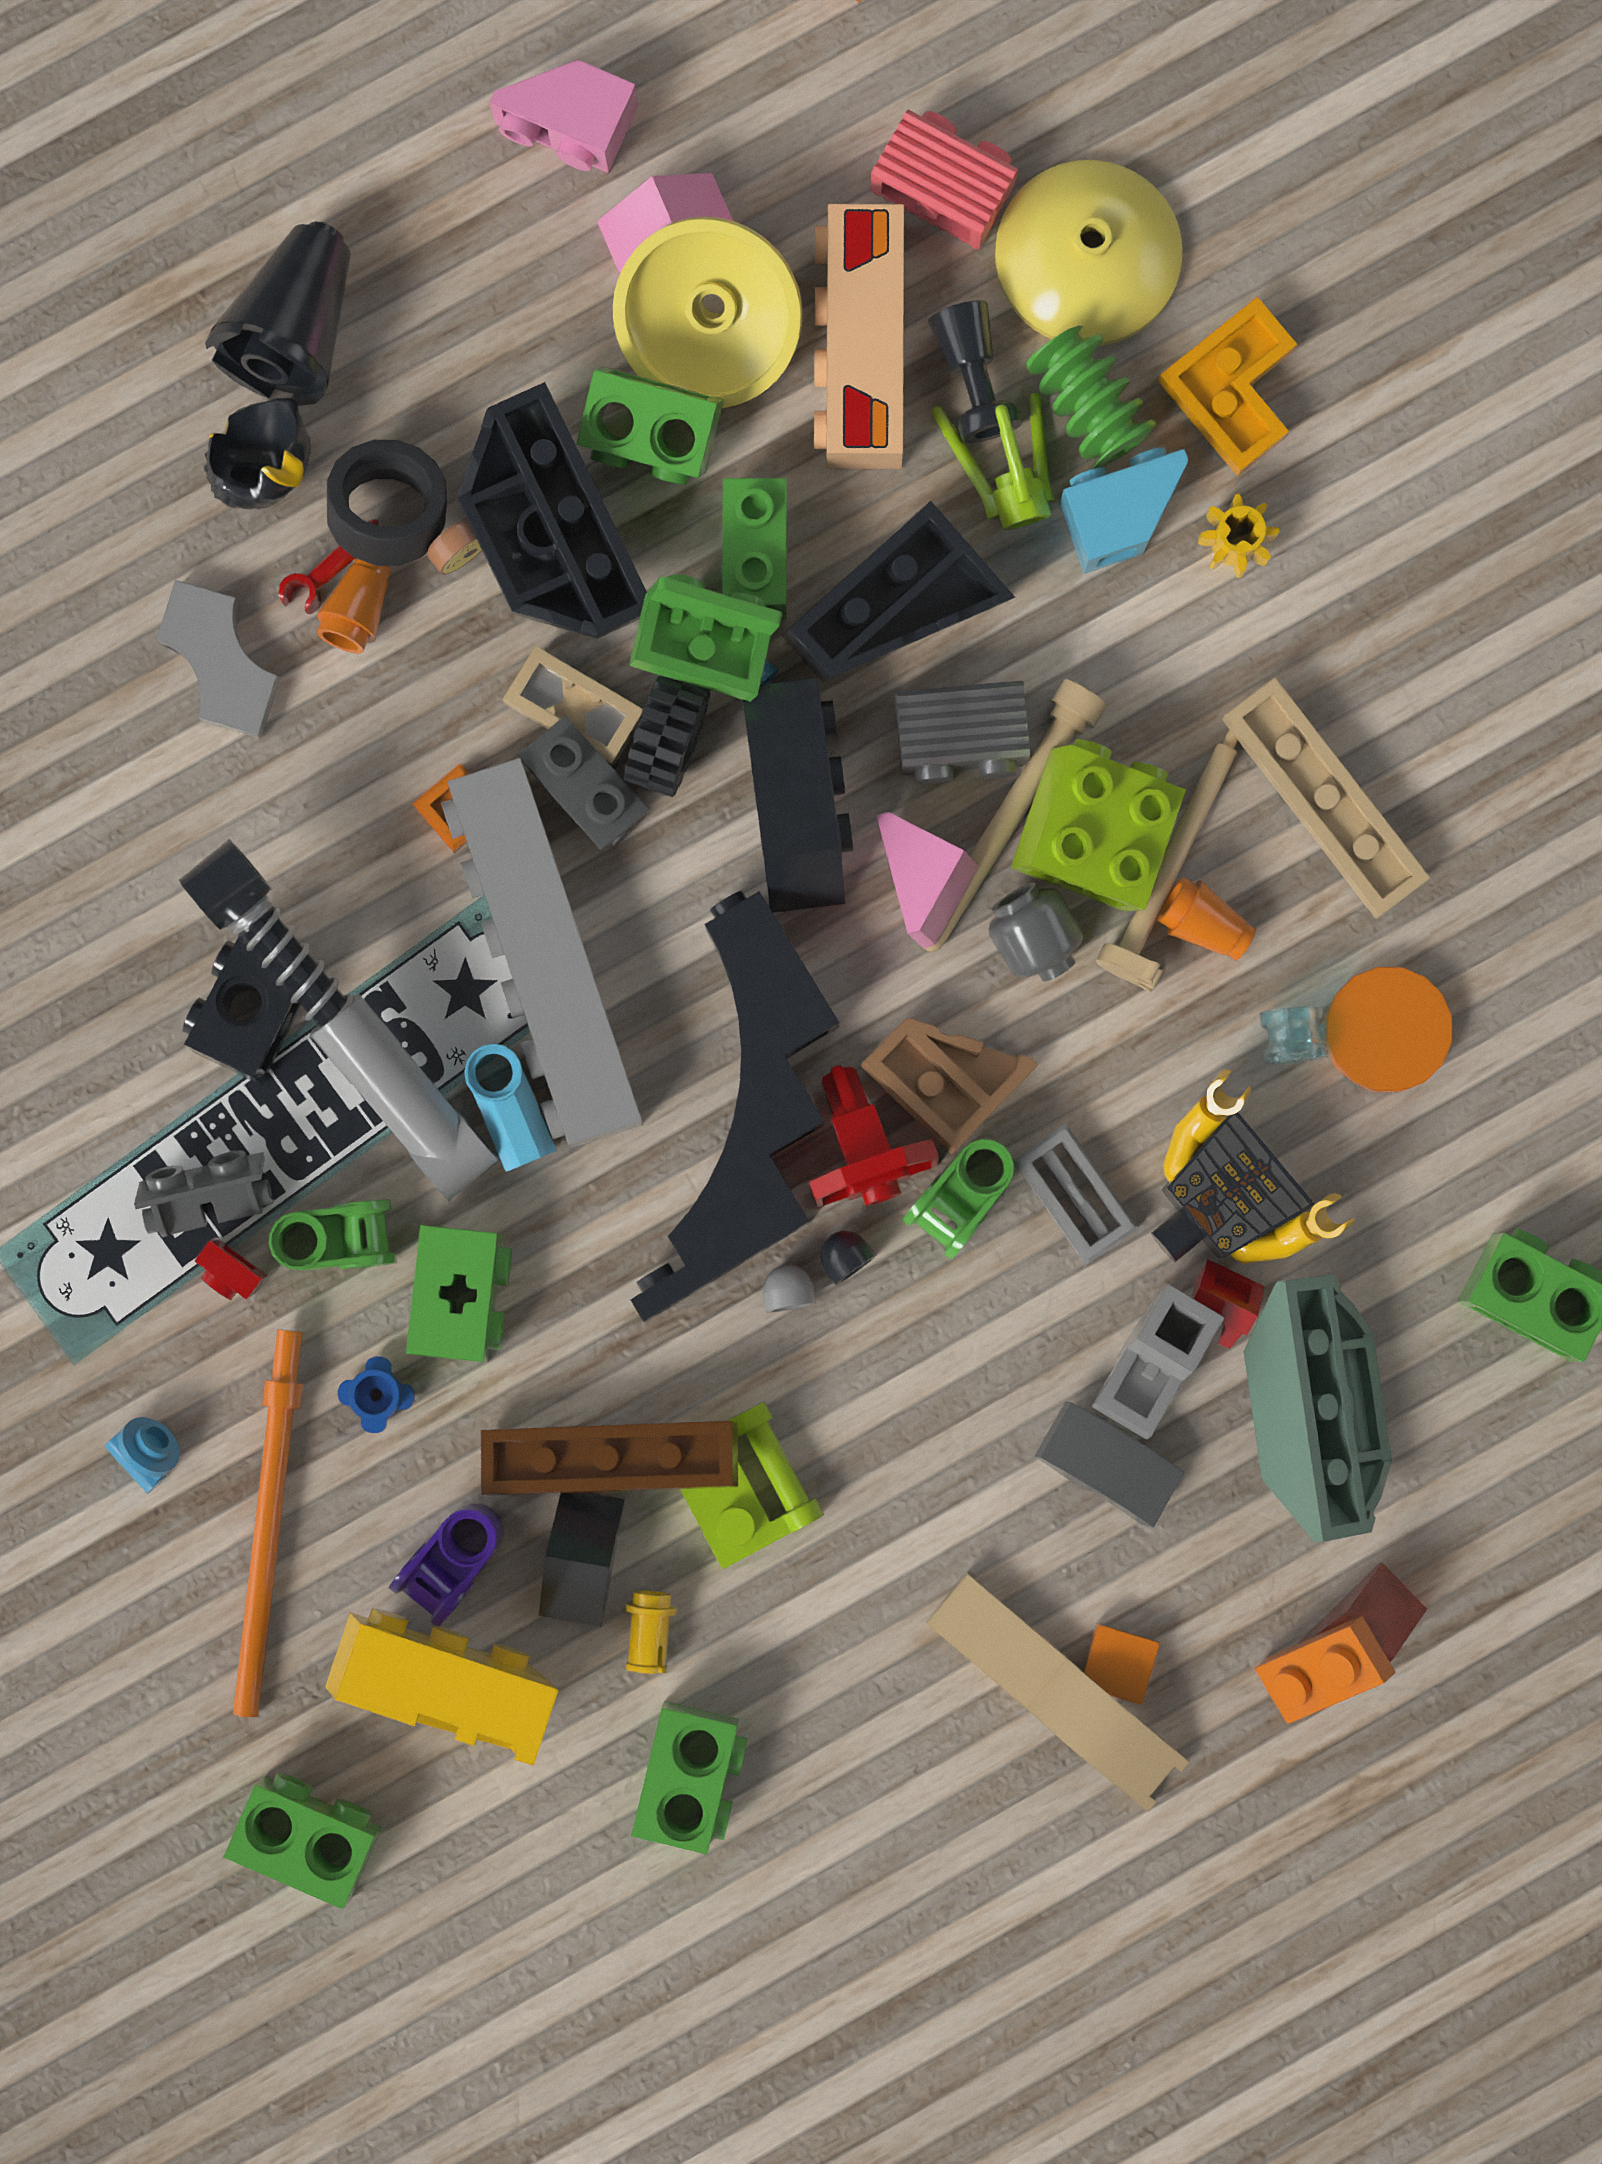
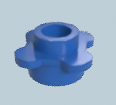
(394, 1394)

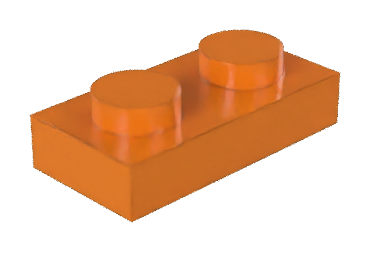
(1325, 1670)

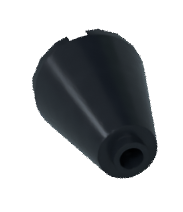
(287, 317)

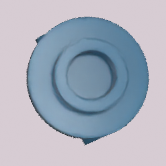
(145, 1451)

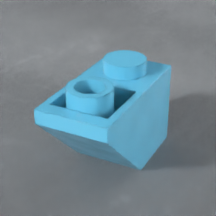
(1119, 511)

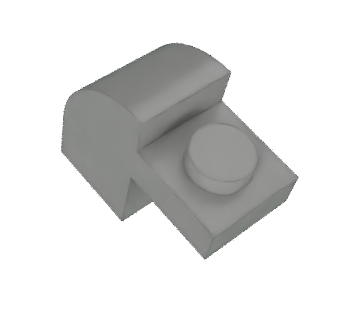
(1157, 1360)

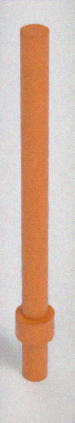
(281, 1396)

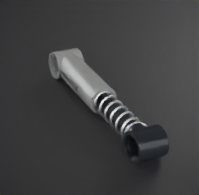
(347, 1027)

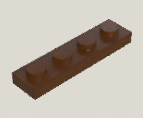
(609, 1458)

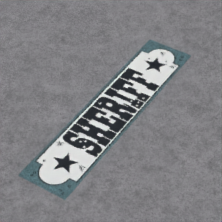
(90, 1259)

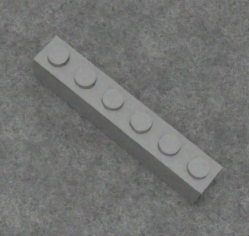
(544, 955)

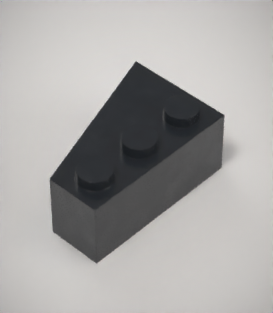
(896, 596)
(796, 795)

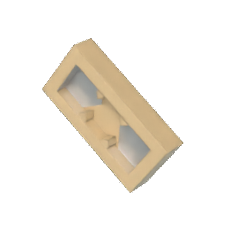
(552, 689)

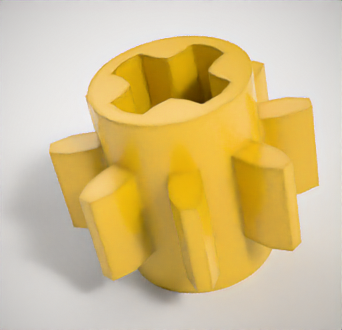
(1244, 551)

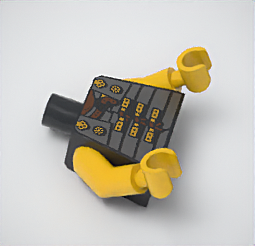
(1234, 1189)

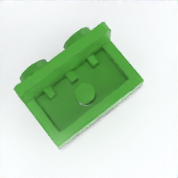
(704, 636)

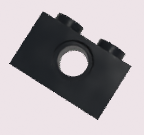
(241, 1045)

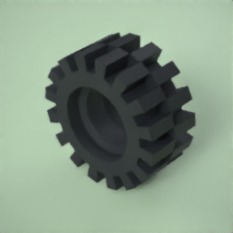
(666, 735)

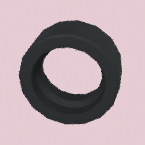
(386, 461)

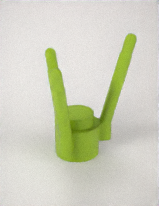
(1020, 495)

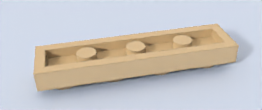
(1325, 798)

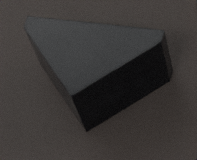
(580, 1557)

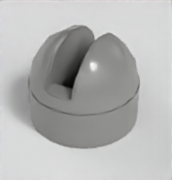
(787, 1289)

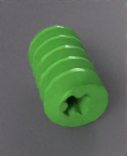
(1089, 396)

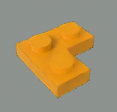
(1216, 385)

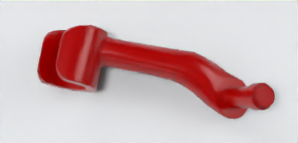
(317, 578)

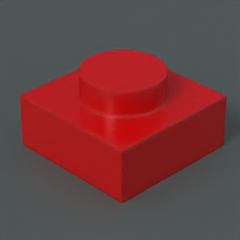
(228, 1270)

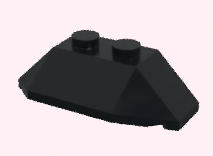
(546, 521)

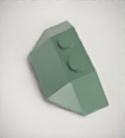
(1318, 1408)

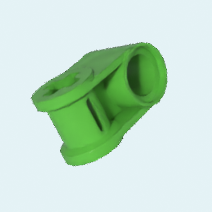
(959, 1199)
(339, 1237)

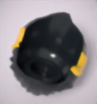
(258, 455)

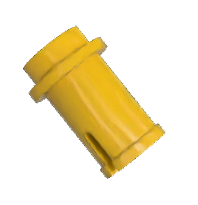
(649, 1631)

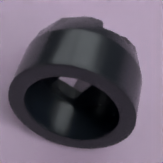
(845, 1255)

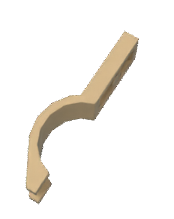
(1055, 1691)

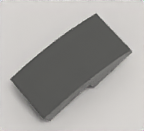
(1109, 1464)

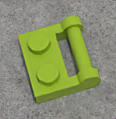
(734, 1516)

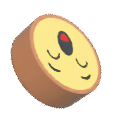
(454, 548)

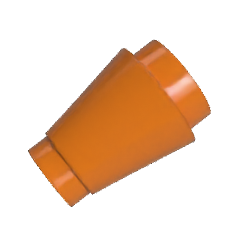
(354, 608)
(1204, 919)

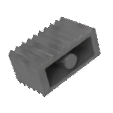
(962, 730)

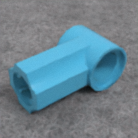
(511, 1113)

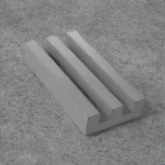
(1044, 1150)

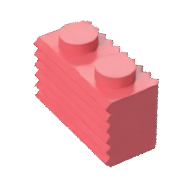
(944, 177)

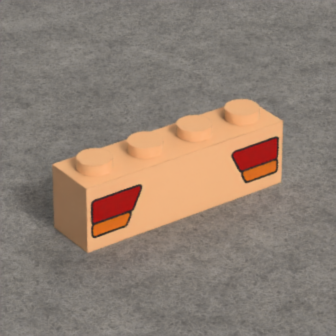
(863, 336)

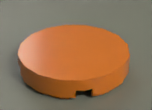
(1388, 1029)

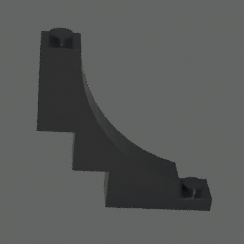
(746, 1198)

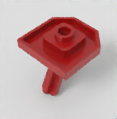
(871, 1165)

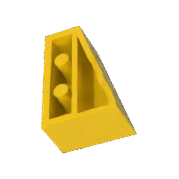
(442, 1683)

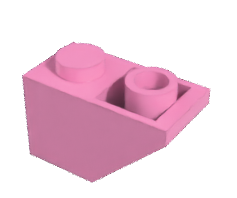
(570, 110)

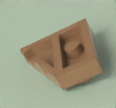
(945, 1079)

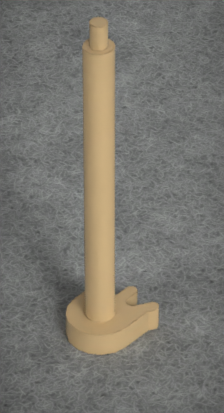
(1125, 959)

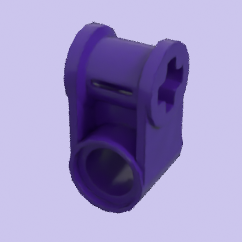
(442, 1569)

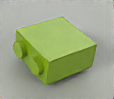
(1099, 826)

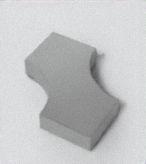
(205, 632)

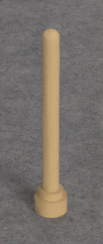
(1072, 713)

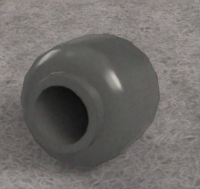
(1035, 932)

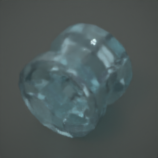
(1293, 1035)

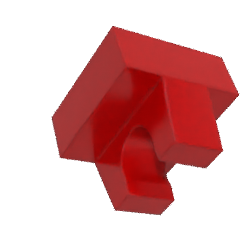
(1230, 1296)

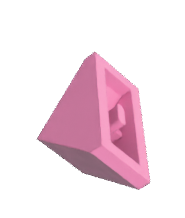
(656, 204)
(927, 876)

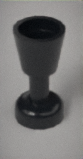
(967, 345)

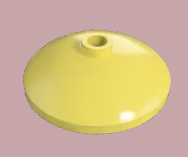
(1063, 283)
(678, 340)

